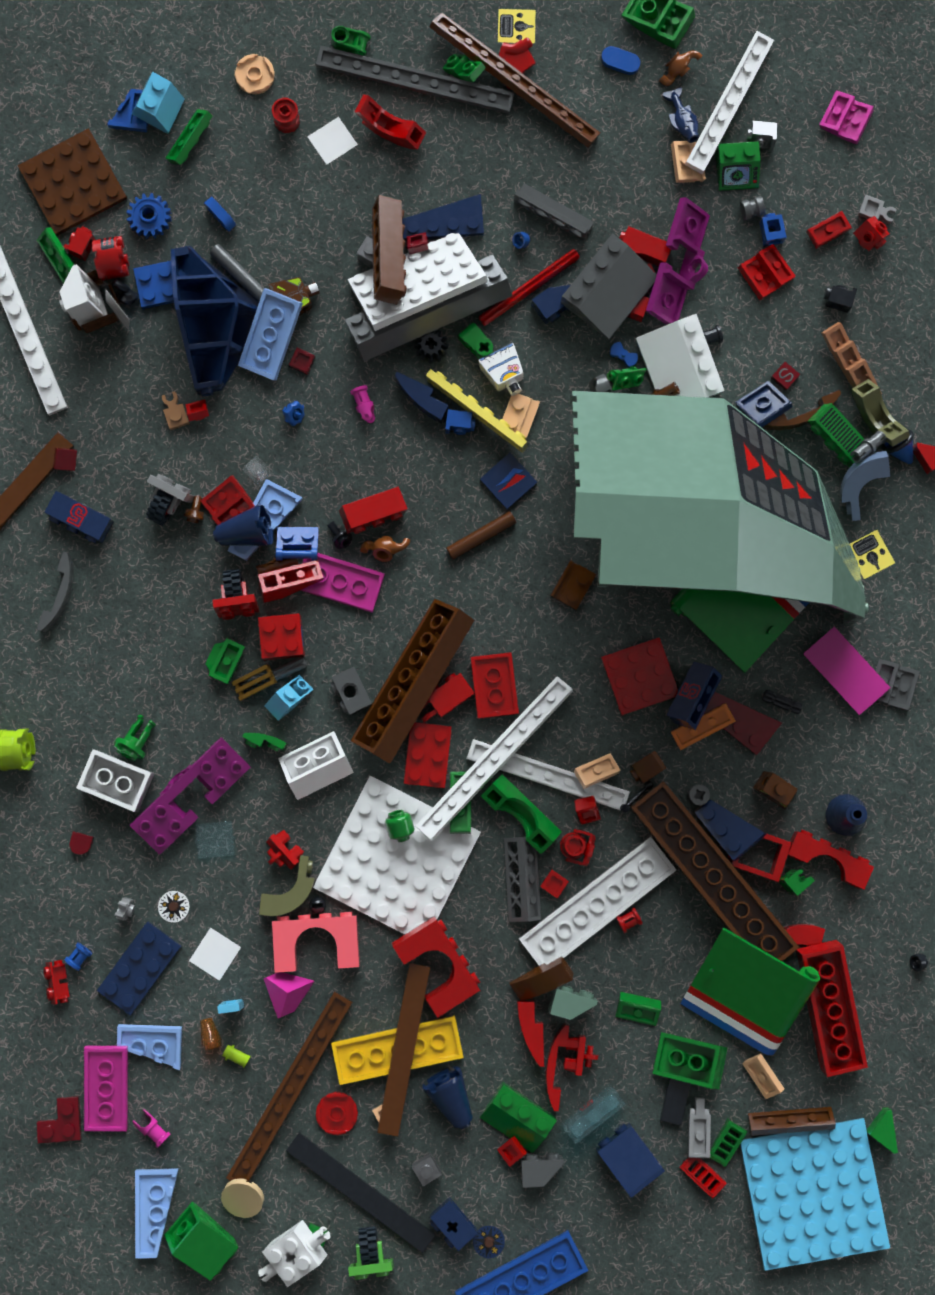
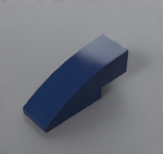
(422, 397)

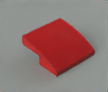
(766, 272)
(227, 500)

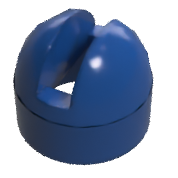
(520, 242)

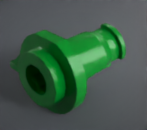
(130, 746)

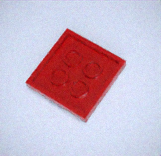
(640, 676)

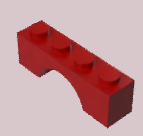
(853, 870)

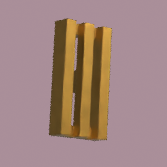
(239, 689)

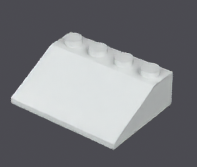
(681, 356)

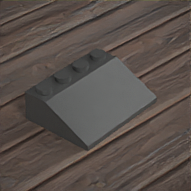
(609, 287)

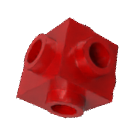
(872, 234)

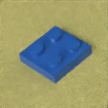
(154, 284)

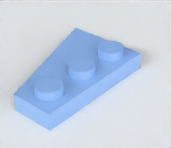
(155, 1042)

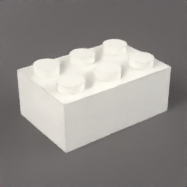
(115, 780)

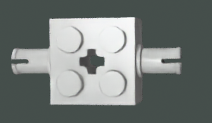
(294, 1253)

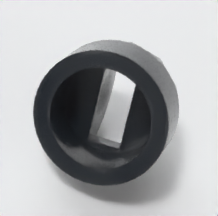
(317, 900)
(914, 962)

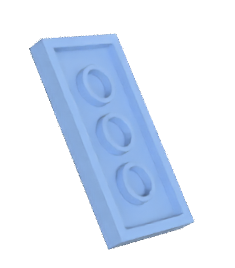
(270, 334)

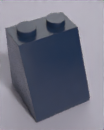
(629, 1159)

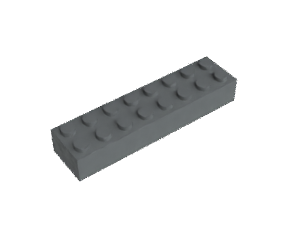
(373, 343)

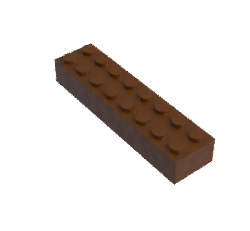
(412, 680)

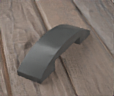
(48, 618)

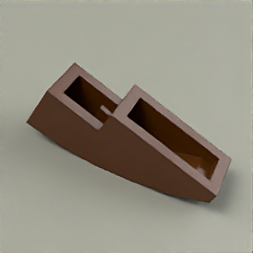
(542, 979)

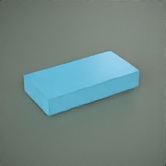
(230, 1006)

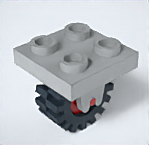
(165, 498)

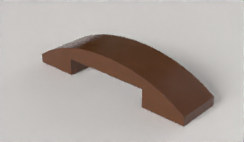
(781, 422)

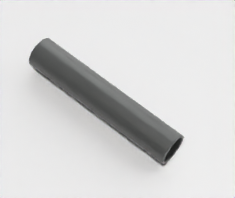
(237, 271)

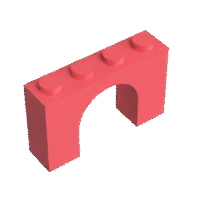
(287, 931)

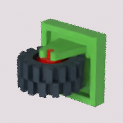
(370, 1256)

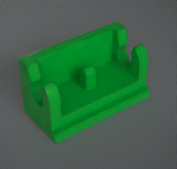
(793, 883)

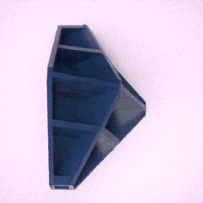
(211, 317)

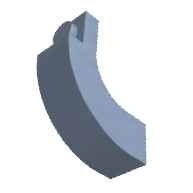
(870, 468)

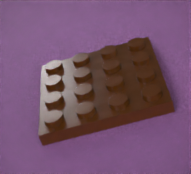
(72, 182)

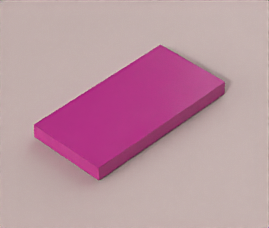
(347, 583)
(846, 671)
(106, 1088)

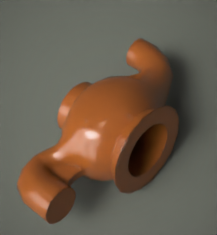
(678, 66)
(384, 547)

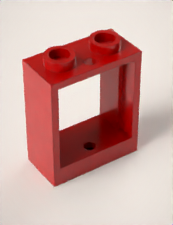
(778, 863)

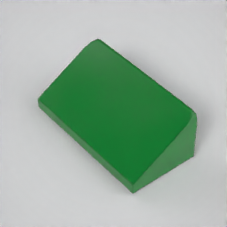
(638, 1008)

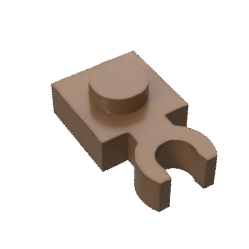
(175, 414)

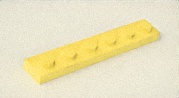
(484, 415)

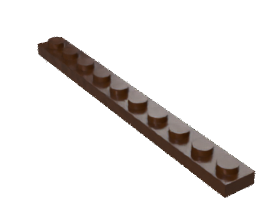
(515, 80)
(290, 1088)

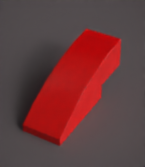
(531, 1030)

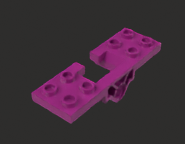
(670, 287)
(164, 819)

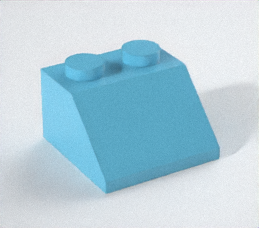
(159, 103)

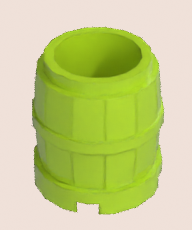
(16, 749)

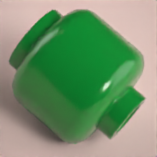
(399, 825)

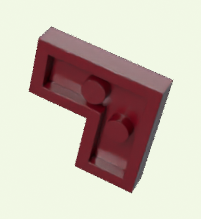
(67, 1125)

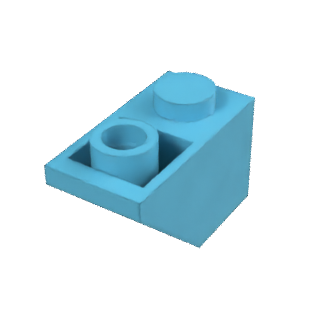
(288, 697)

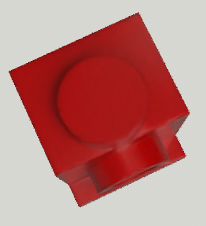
(80, 243)

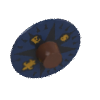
(489, 1242)

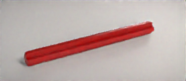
(529, 287)

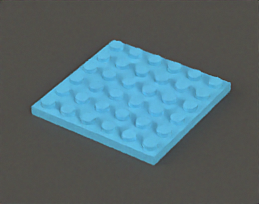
(814, 1195)

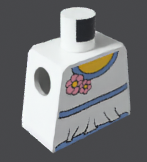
(503, 369)

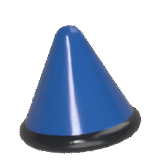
(903, 450)

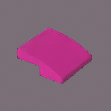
(846, 117)

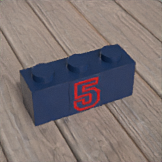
(78, 517)
(694, 695)

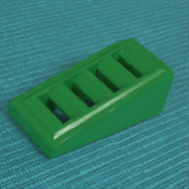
(720, 1139)

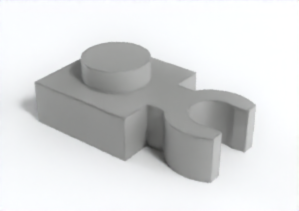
(874, 207)
(125, 909)

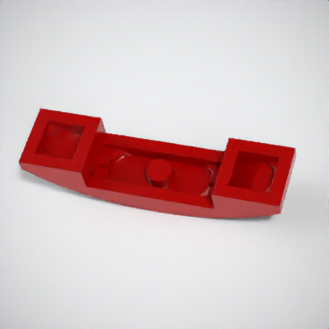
(559, 1040)

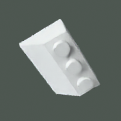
(82, 297)
(315, 765)

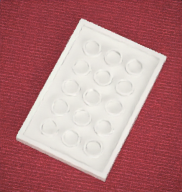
(430, 279)

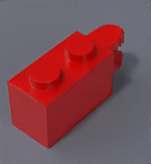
(448, 696)

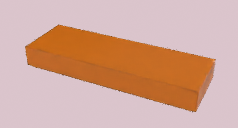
(709, 724)

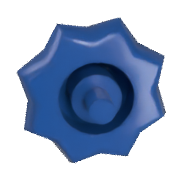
(294, 413)

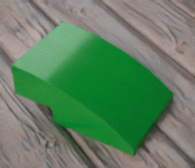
(660, 19)

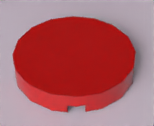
(336, 1113)

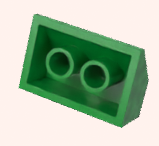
(518, 1117)

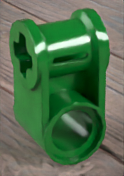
(351, 41)
(474, 340)

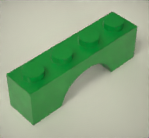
(538, 828)

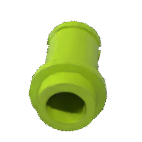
(235, 1055)

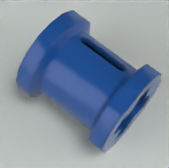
(78, 956)

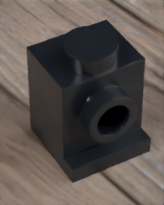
(839, 298)

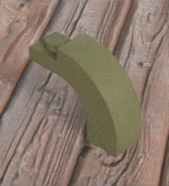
(875, 414)
(284, 903)

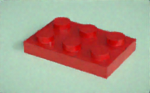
(494, 685)
(427, 755)

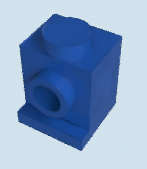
(775, 222)
(459, 422)

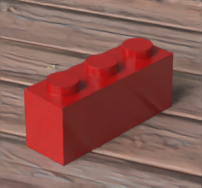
(373, 510)

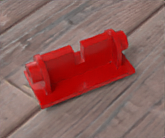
(53, 975)

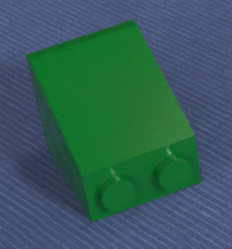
(200, 1242)

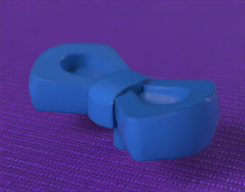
(618, 351)

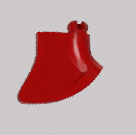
(518, 55)

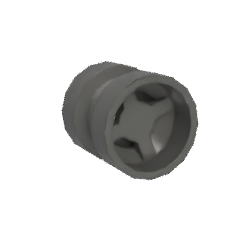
(752, 208)

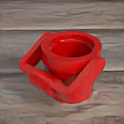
(574, 846)

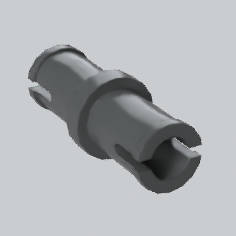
(868, 446)

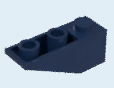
(549, 304)

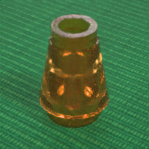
(209, 1034)

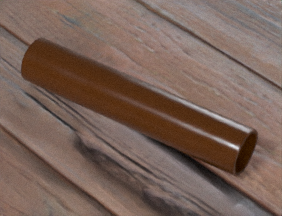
(481, 535)

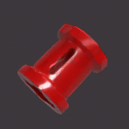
(632, 914)

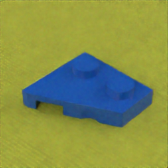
(124, 119)

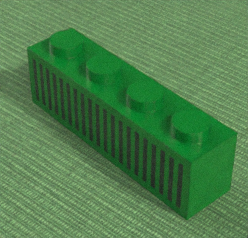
(836, 432)

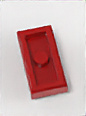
(829, 229)

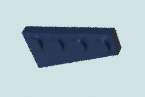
(458, 217)

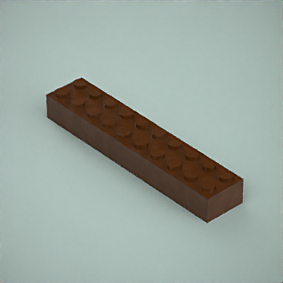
(711, 872)

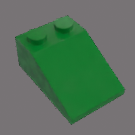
(690, 1060)

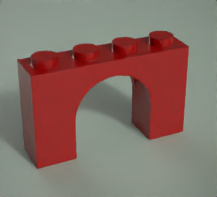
(650, 250)
(432, 937)

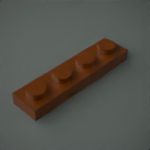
(791, 1121)

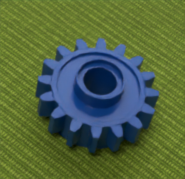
(151, 226)

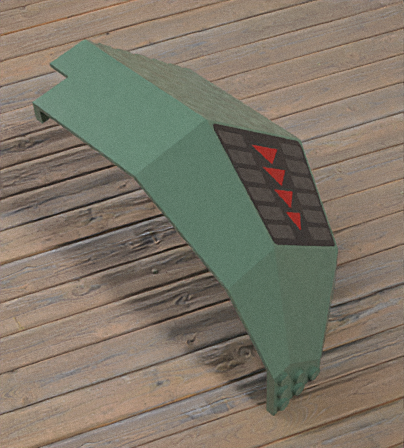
(705, 503)

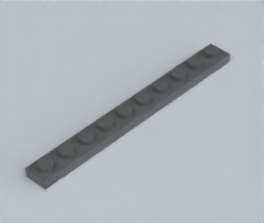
(414, 79)

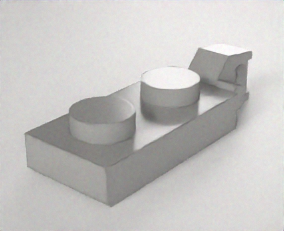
(699, 1130)

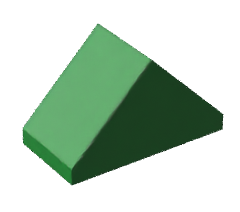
(883, 1130)

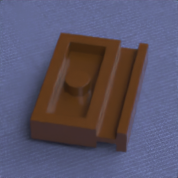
(573, 585)

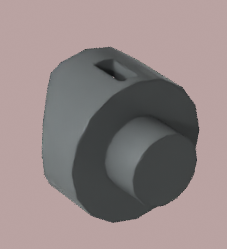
(601, 384)

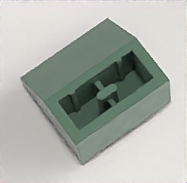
(570, 1004)

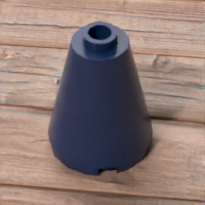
(246, 529)
(846, 815)
(450, 1096)

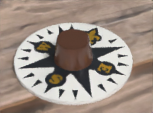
(173, 906)

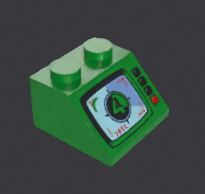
(738, 166)

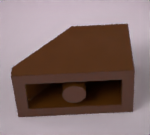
(647, 767)

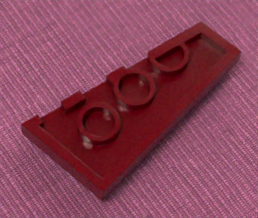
(751, 727)

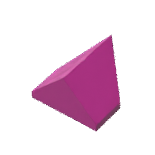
(286, 991)

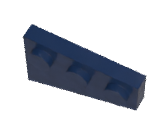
(729, 830)

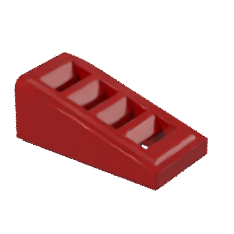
(716, 1188)

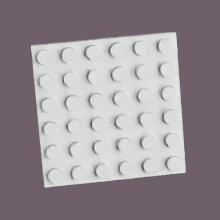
(389, 878)

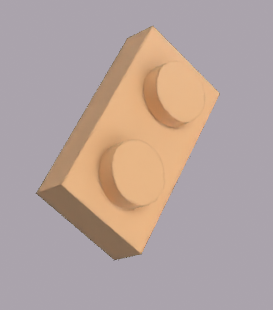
(597, 770)
(763, 1076)

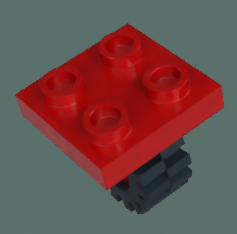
(235, 597)

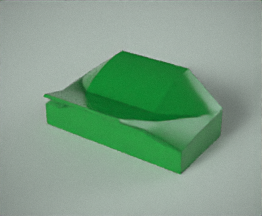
(225, 660)

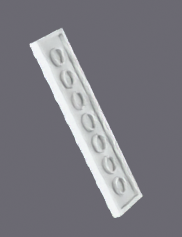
(598, 903)

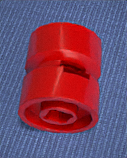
(285, 115)

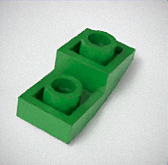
(462, 68)
(255, 739)

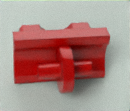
(279, 850)
(576, 1064)

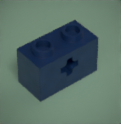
(451, 1212)

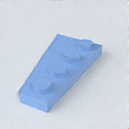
(278, 503)
(152, 1204)

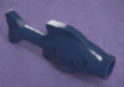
(683, 120)

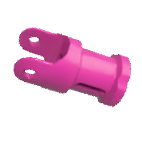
(364, 405)
(153, 1130)

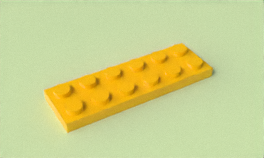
(371, 1054)

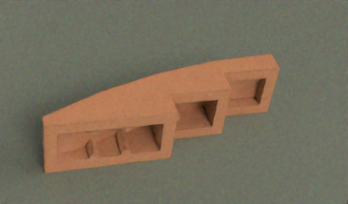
(847, 355)

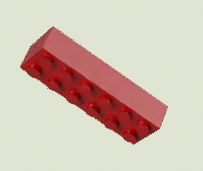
(833, 1010)

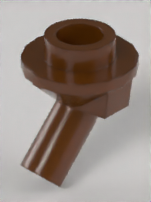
(193, 514)

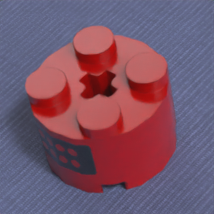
(110, 258)

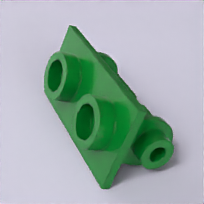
(626, 377)

